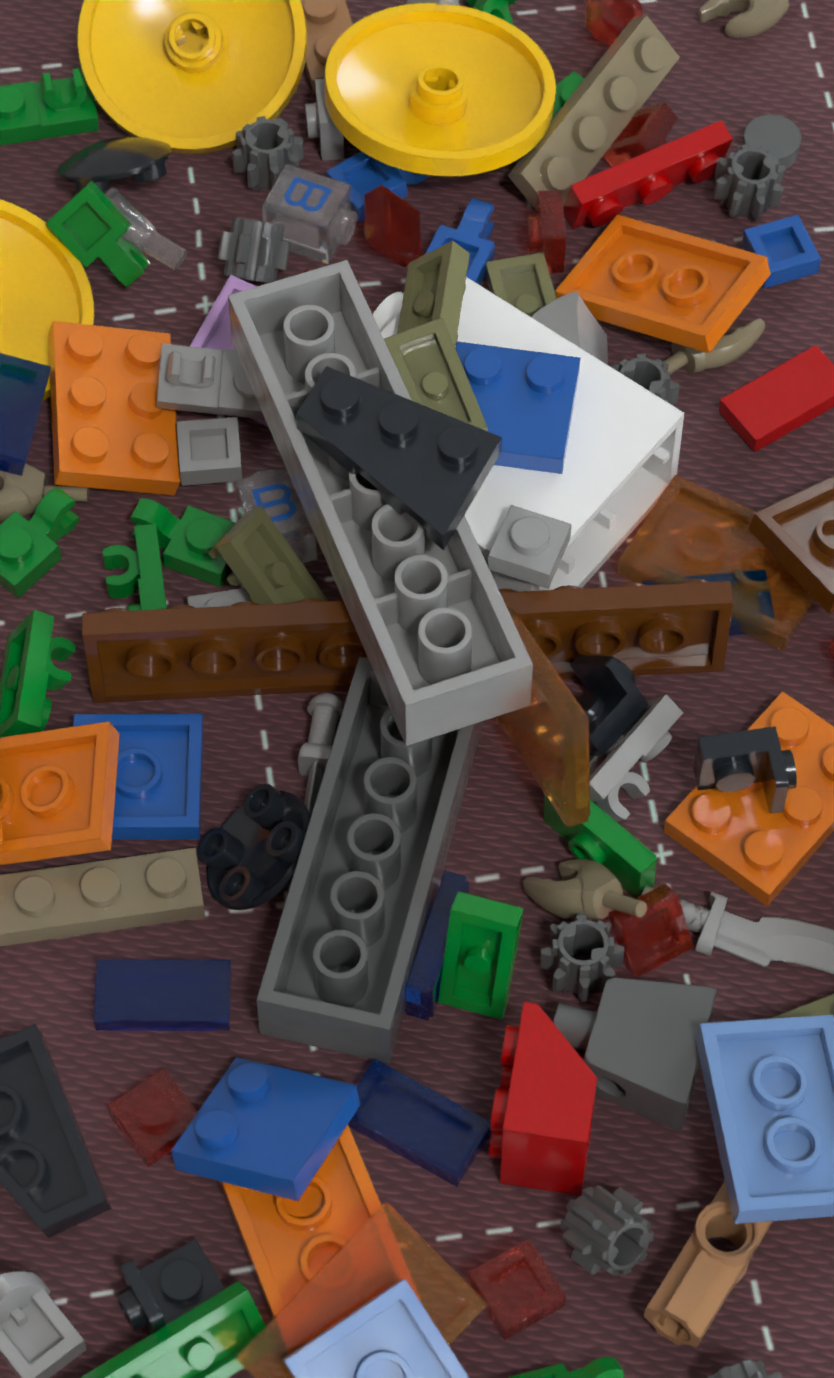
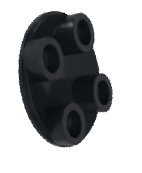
(114, 160)
(255, 848)

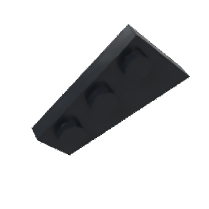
(403, 448)
(40, 1140)

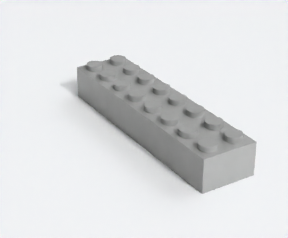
(421, 612)

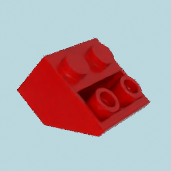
(542, 1107)

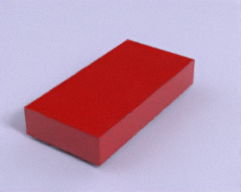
(781, 399)

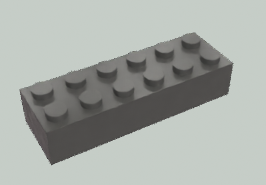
(364, 880)

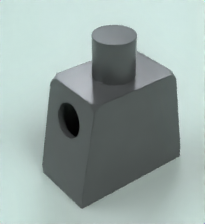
(642, 1044)

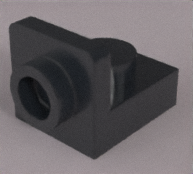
(610, 701)
(743, 758)
(166, 1287)

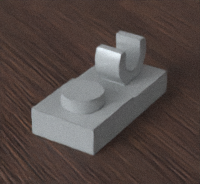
(205, 382)
(642, 740)

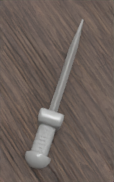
(314, 755)

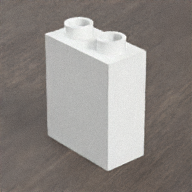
(617, 451)

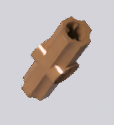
(703, 1274)

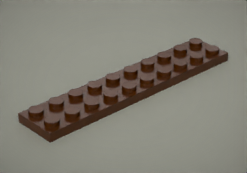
(317, 648)

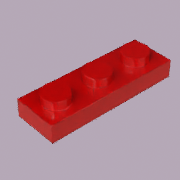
(646, 176)

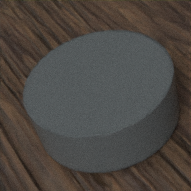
(776, 134)

